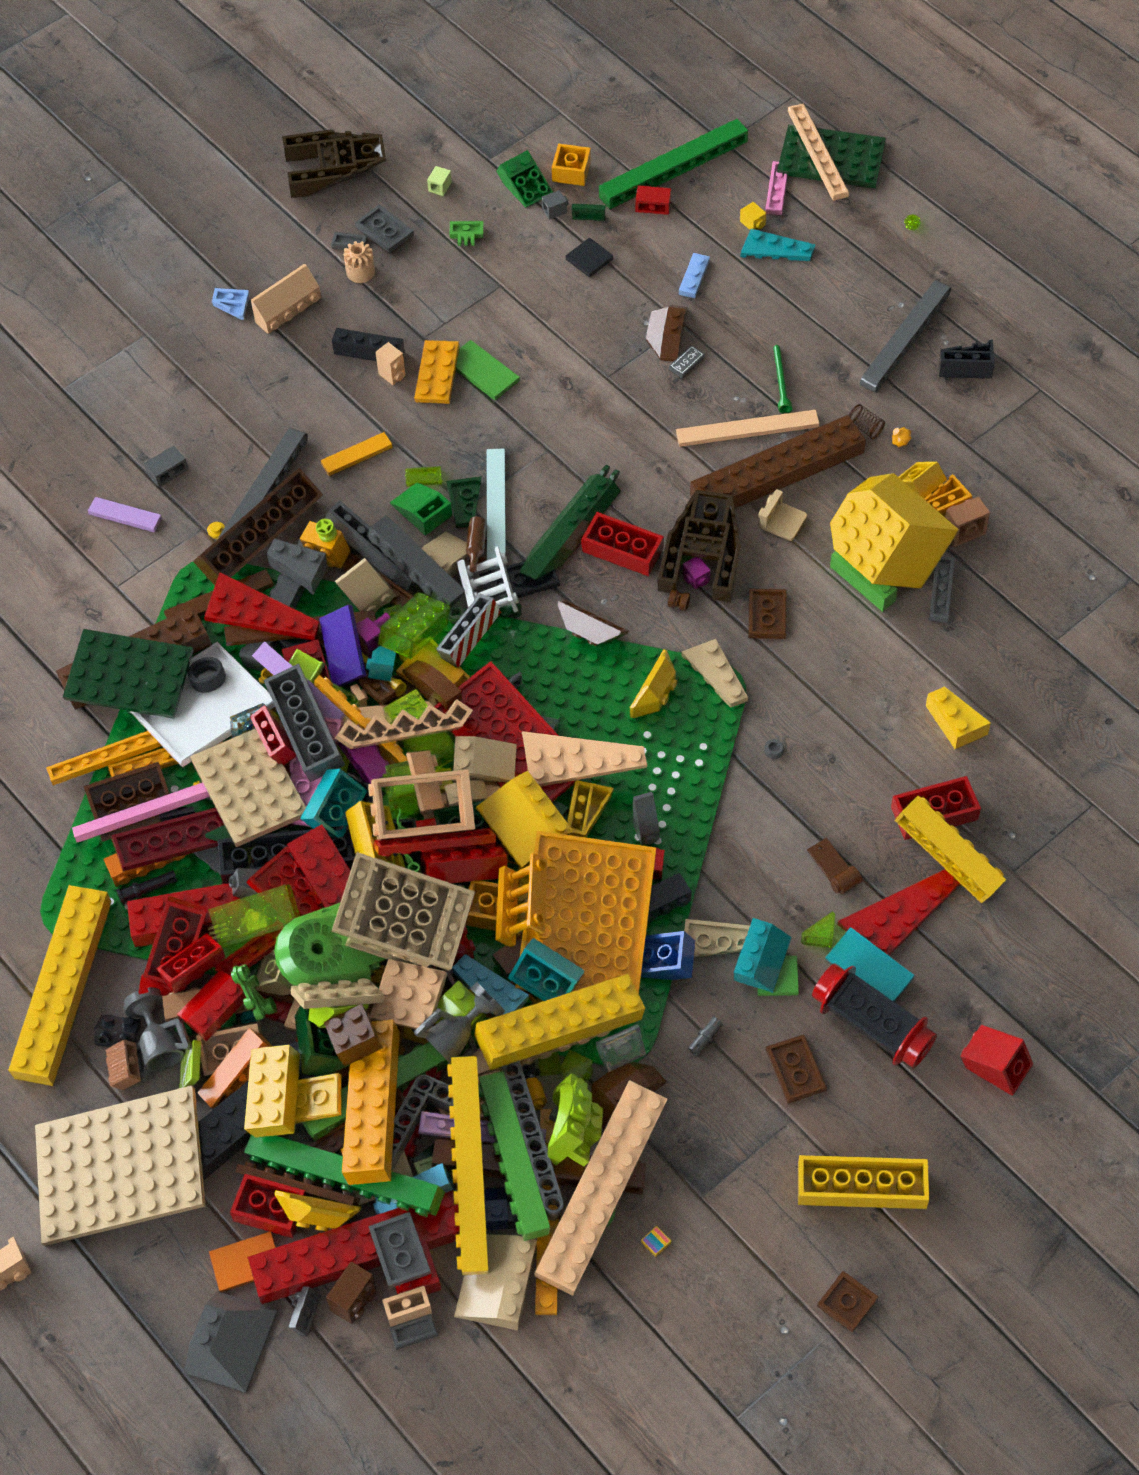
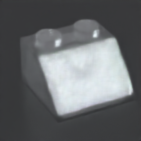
(621, 1047)

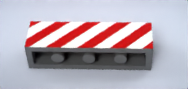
(468, 630)

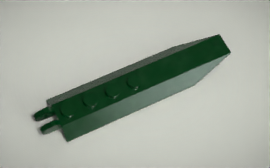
(571, 524)

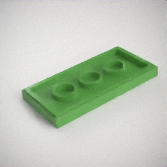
(485, 370)

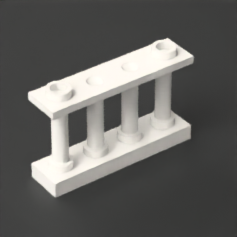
(470, 584)

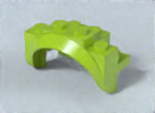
(577, 1122)

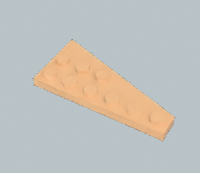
(567, 759)

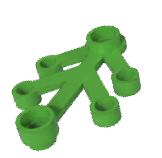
(253, 998)

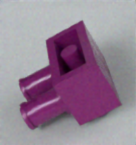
(369, 634)

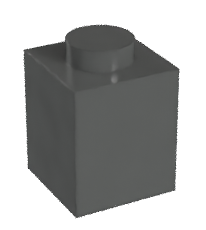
(554, 204)

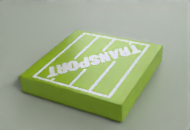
(190, 1065)

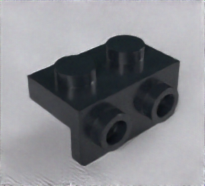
(114, 1029)

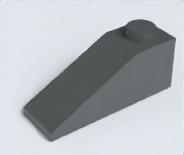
(645, 819)

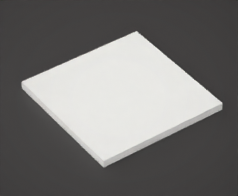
(204, 717)

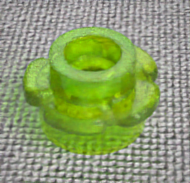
(912, 222)

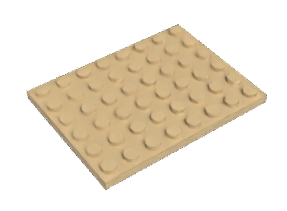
(119, 1166)

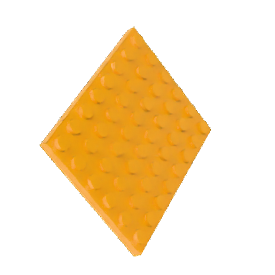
(595, 905)

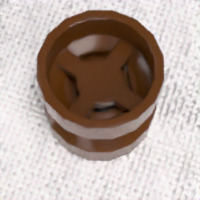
(679, 600)

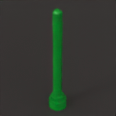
(784, 403)

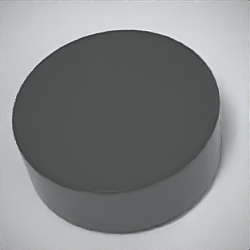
(774, 749)

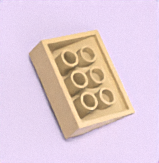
(501, 1293)

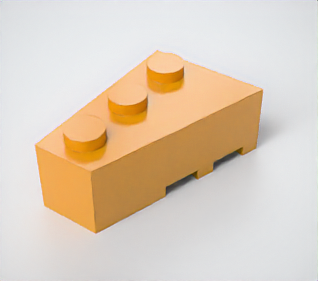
(947, 495)

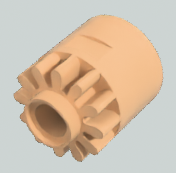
(359, 262)

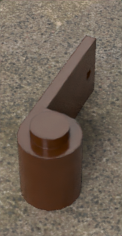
(833, 866)

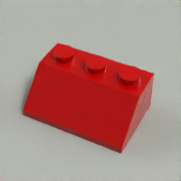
(191, 963)
(213, 1005)

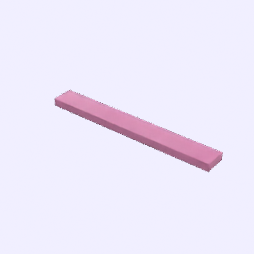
(140, 812)

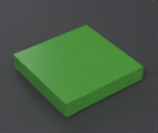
(787, 981)

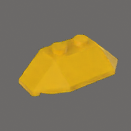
(655, 688)
(315, 1211)

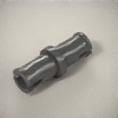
(705, 1036)

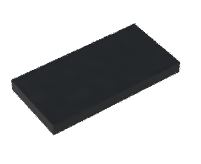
(520, 583)

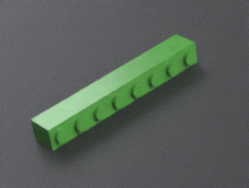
(513, 1156)

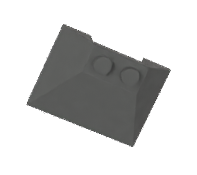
(229, 1341)

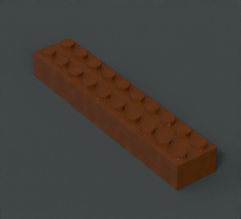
(785, 462)

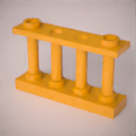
(508, 900)

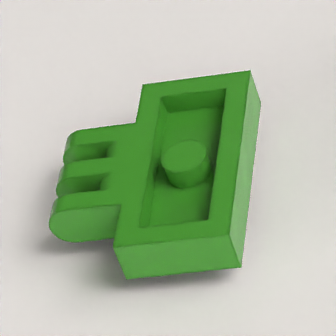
(466, 231)

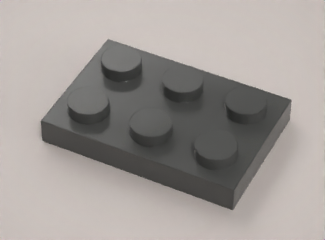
(384, 228)
(399, 1250)

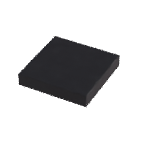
(589, 257)

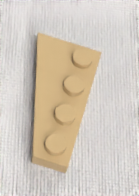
(716, 670)

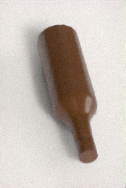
(476, 541)

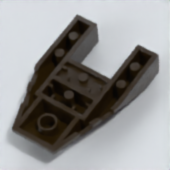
(339, 155)
(708, 532)

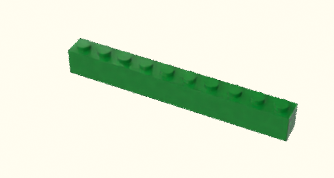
(674, 163)
(327, 1166)

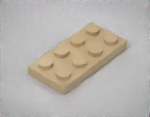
(338, 994)

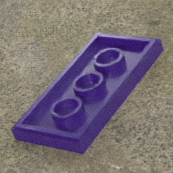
(342, 646)

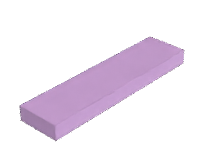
(124, 514)

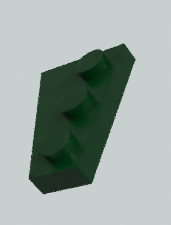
(464, 499)

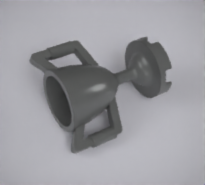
(454, 1032)
(157, 1043)

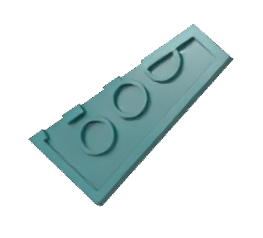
(775, 246)

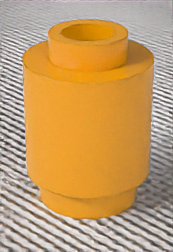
(537, 1093)

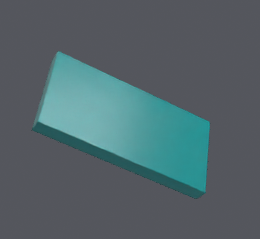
(871, 964)

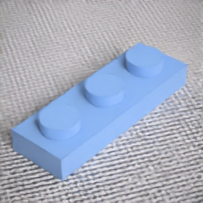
(694, 275)

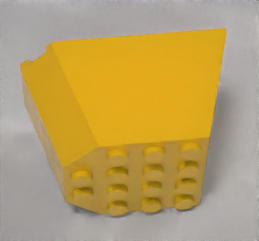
(890, 532)

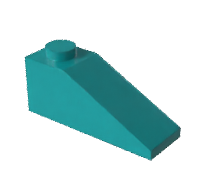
(381, 664)

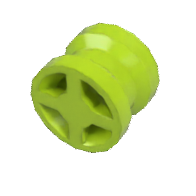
(326, 530)

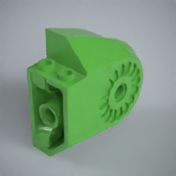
(312, 953)

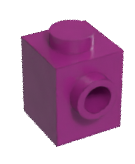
(696, 572)

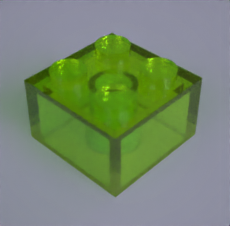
(401, 796)

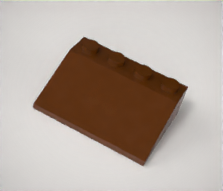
(126, 792)

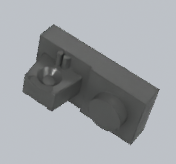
(305, 1308)

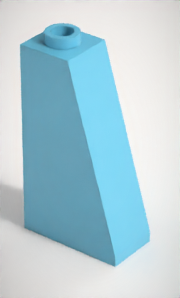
(436, 1175)

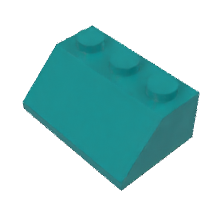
(331, 800)
(762, 955)
(545, 972)

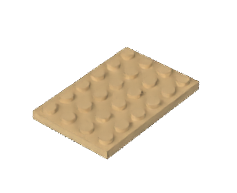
(248, 787)

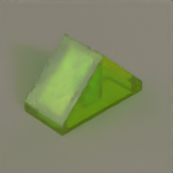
(820, 933)

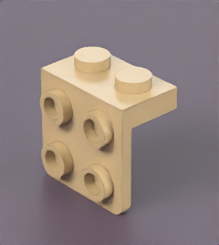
(781, 518)

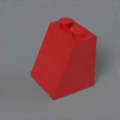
(997, 1058)

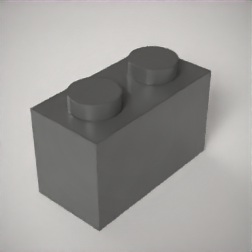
(166, 466)

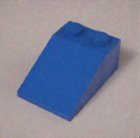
(668, 956)

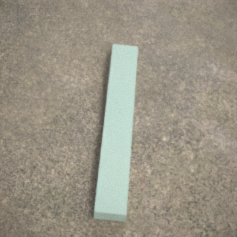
(495, 503)

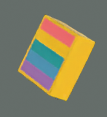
(656, 1241)

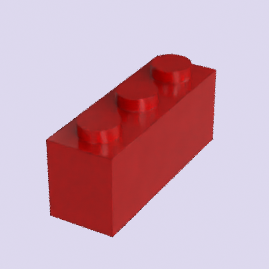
(273, 735)

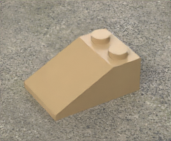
(446, 552)
(365, 587)
(485, 758)

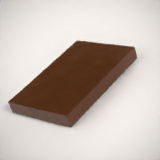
(767, 613)
(796, 1069)

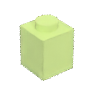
(439, 181)

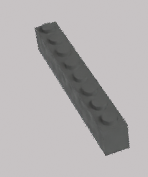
(285, 592)

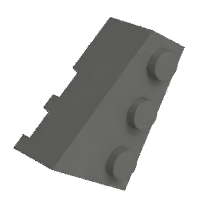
(298, 563)

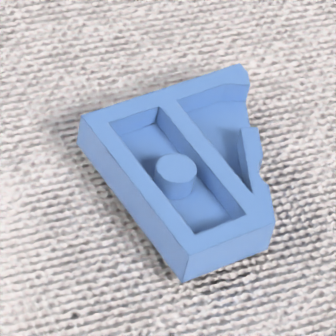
(231, 301)

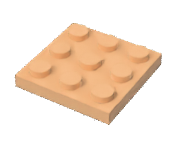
(409, 993)

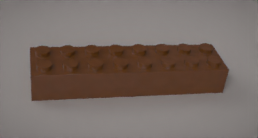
(258, 527)
(178, 629)

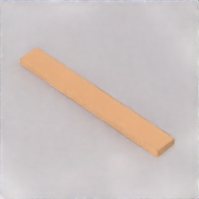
(818, 152)
(747, 428)

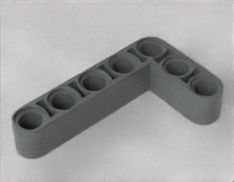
(410, 1114)

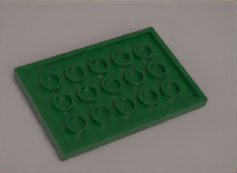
(854, 155)
(128, 673)

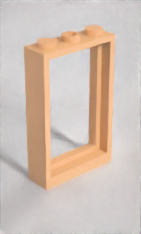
(464, 801)

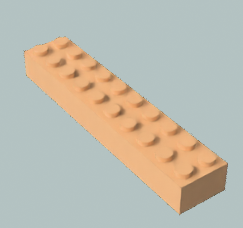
(600, 1188)

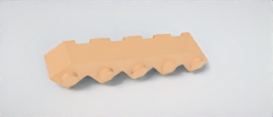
(404, 726)

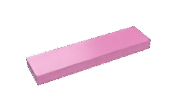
(776, 191)

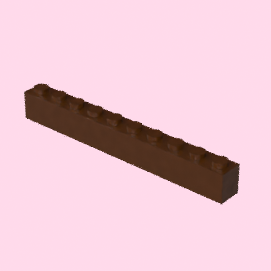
(566, 1172)

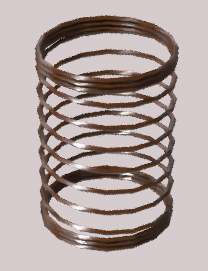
(874, 426)

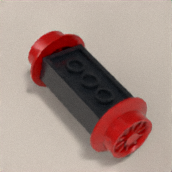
(874, 1015)

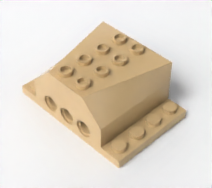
(402, 913)

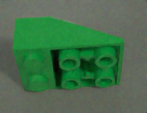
(524, 179)
(423, 507)

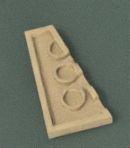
(716, 937)

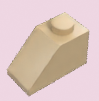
(478, 792)

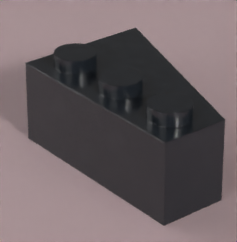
(967, 362)

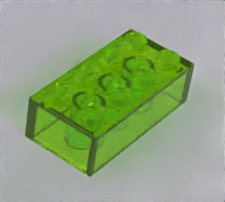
(414, 625)
(438, 744)
(253, 916)

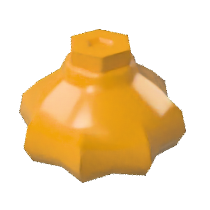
(901, 436)

